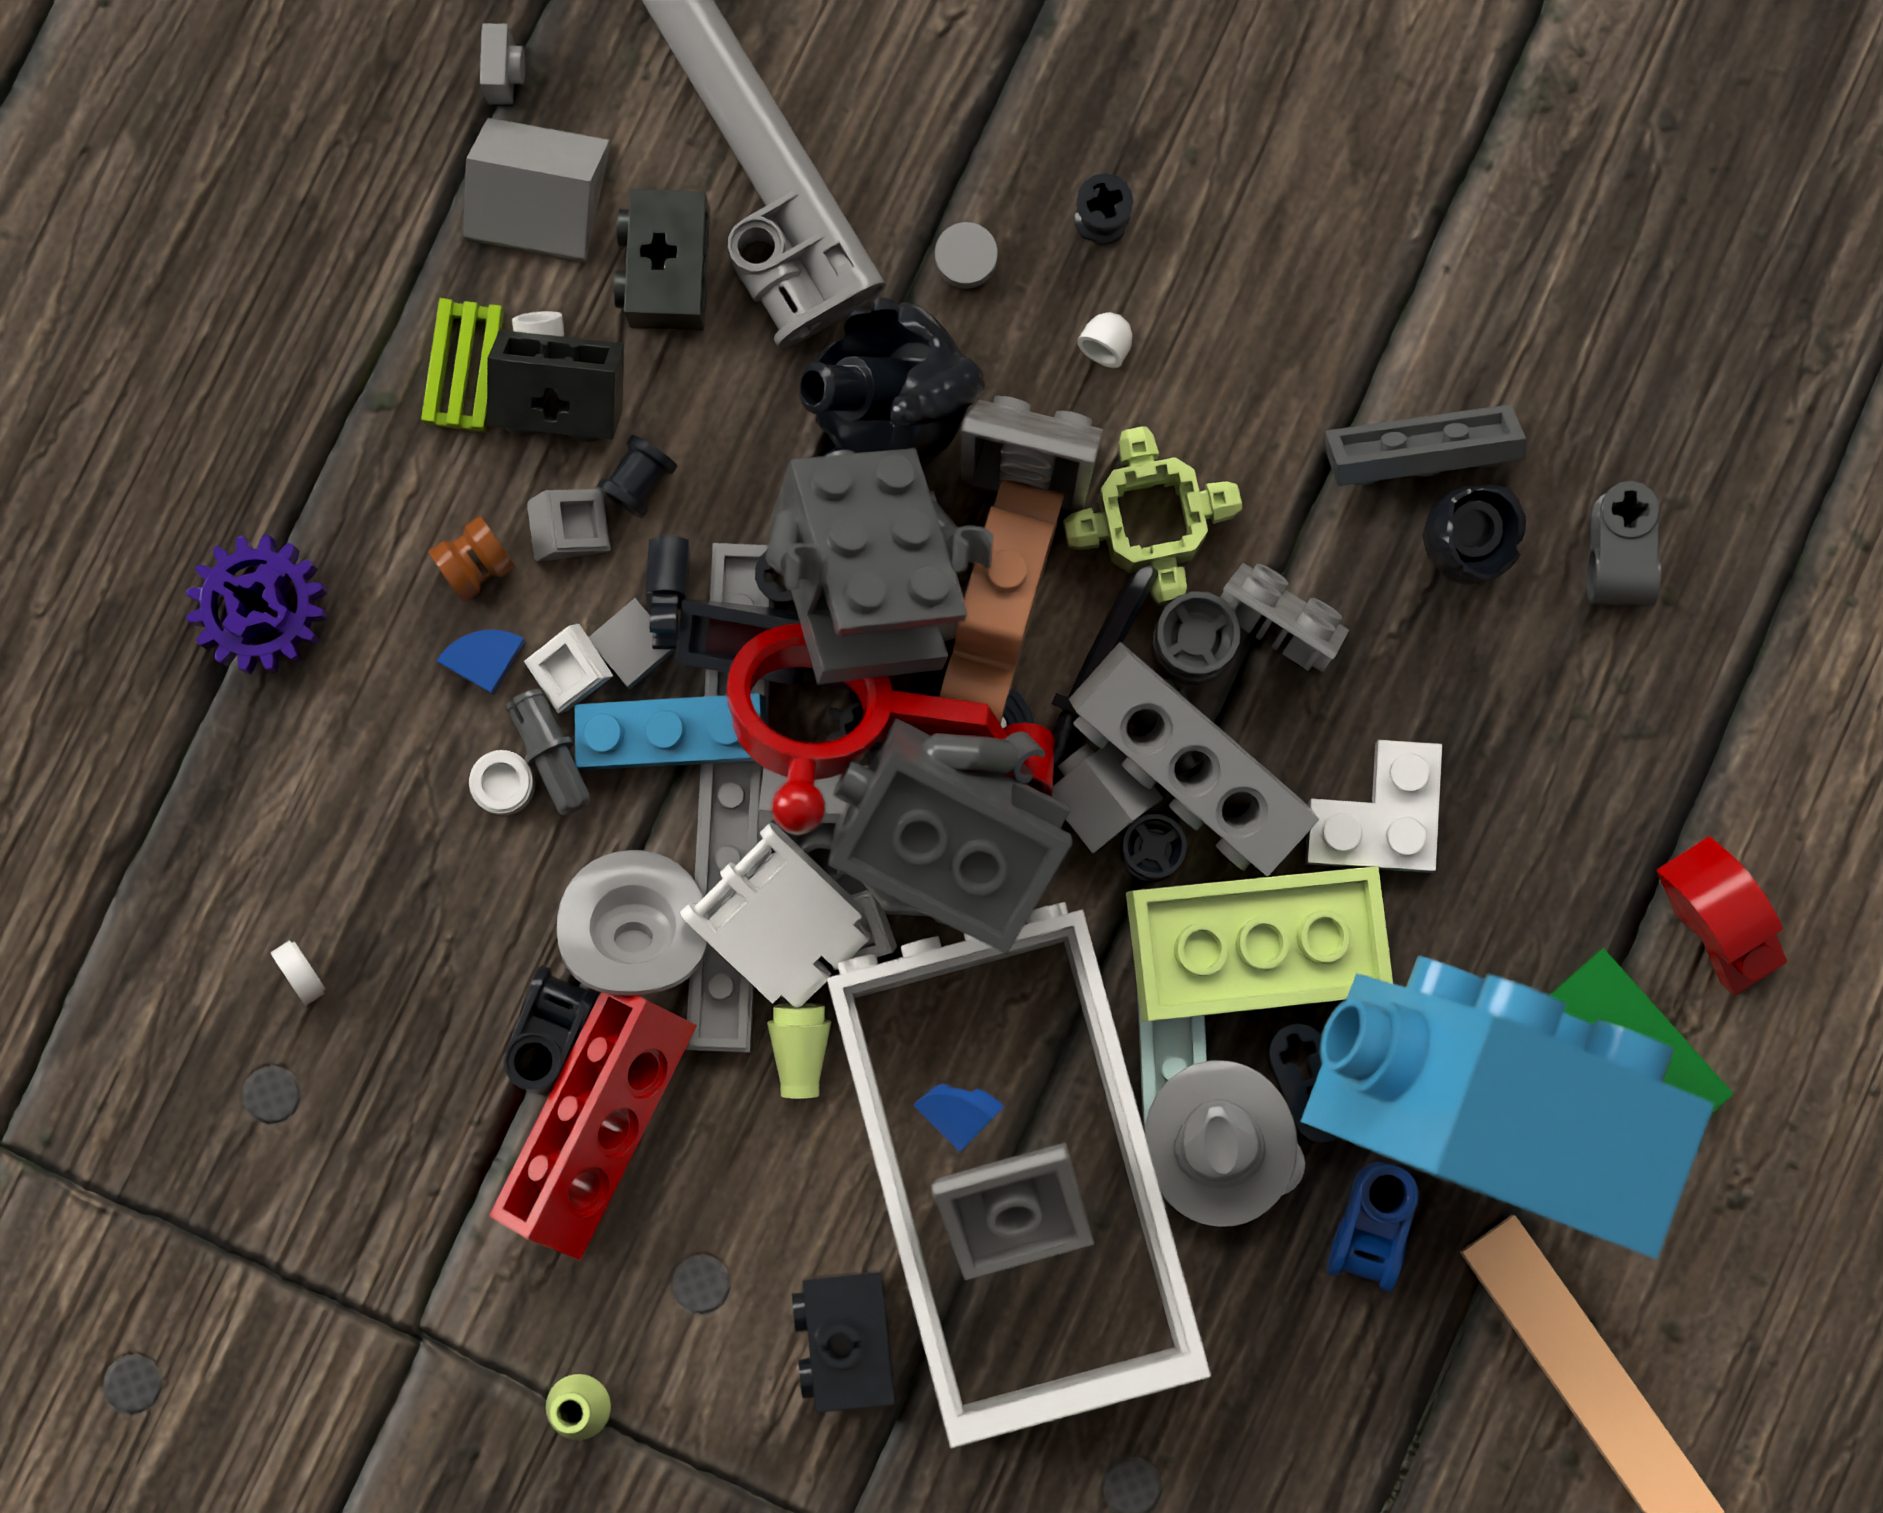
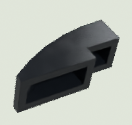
(716, 632)

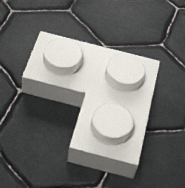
(1399, 824)

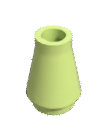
(799, 1047)
(591, 1397)

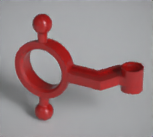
(799, 803)

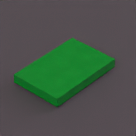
(1608, 994)

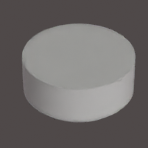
(966, 255)

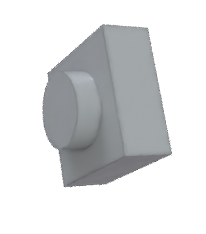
(500, 64)

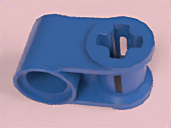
(1374, 1230)

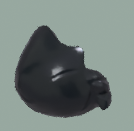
(1475, 533)

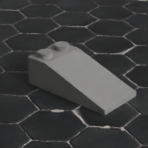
(1029, 448)

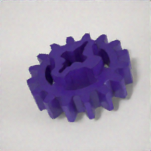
(243, 624)

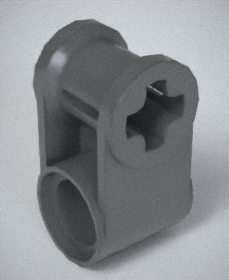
(1622, 559)

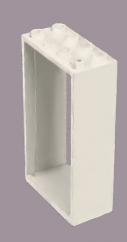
(1083, 1390)

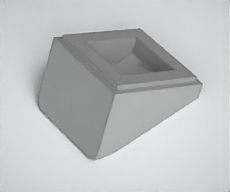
(568, 524)

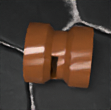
(460, 568)

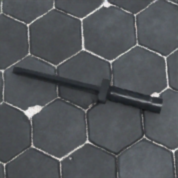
(1111, 633)

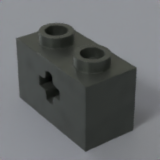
(678, 293)
(529, 368)

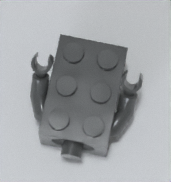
(870, 563)
(950, 832)

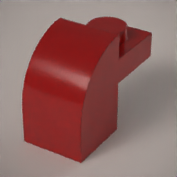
(1726, 911)

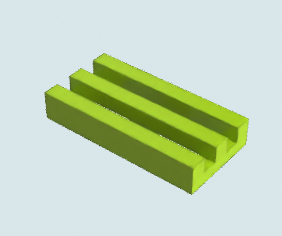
(469, 313)

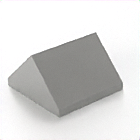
(533, 189)
(1013, 1211)

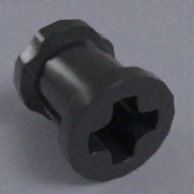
(1112, 193)
(637, 476)

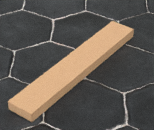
(1586, 1372)

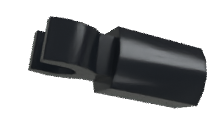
(666, 587)

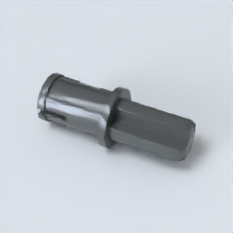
(548, 750)

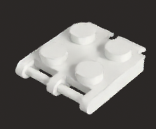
(780, 920)

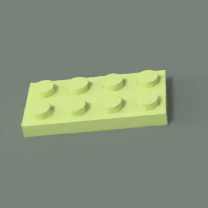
(1256, 942)

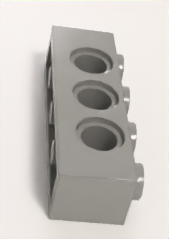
(1275, 815)

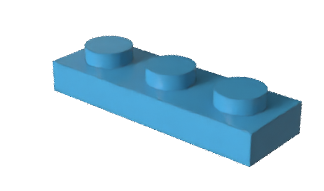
(658, 733)

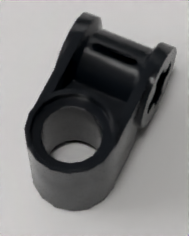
(548, 1026)

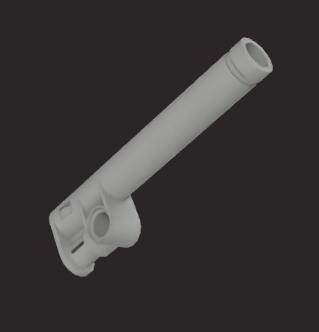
(816, 251)

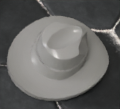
(625, 924)
(1221, 1143)

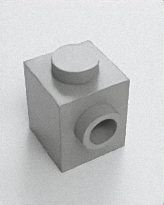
(1101, 794)

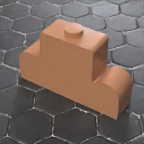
(1003, 596)

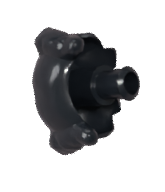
(891, 383)

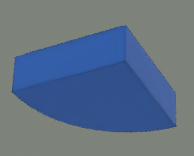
(483, 657)
(958, 1113)

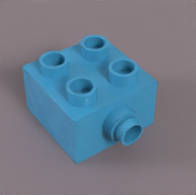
(1511, 1099)

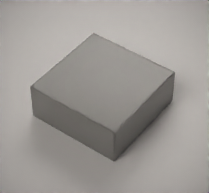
(627, 644)

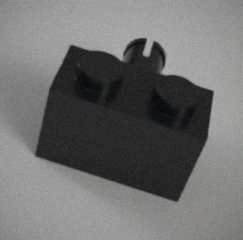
(846, 1341)

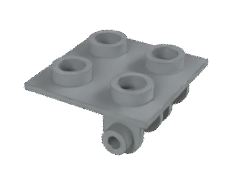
(1313, 623)

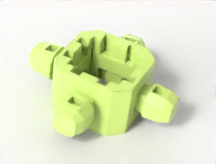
(1138, 451)

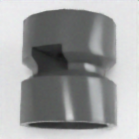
(1195, 638)

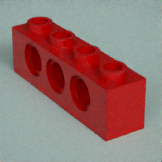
(592, 1122)

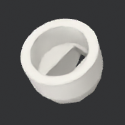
(539, 323)
(1106, 339)

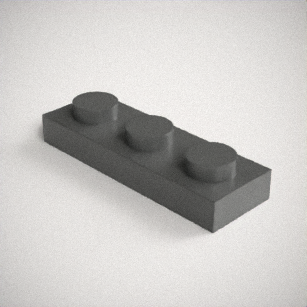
(1425, 445)

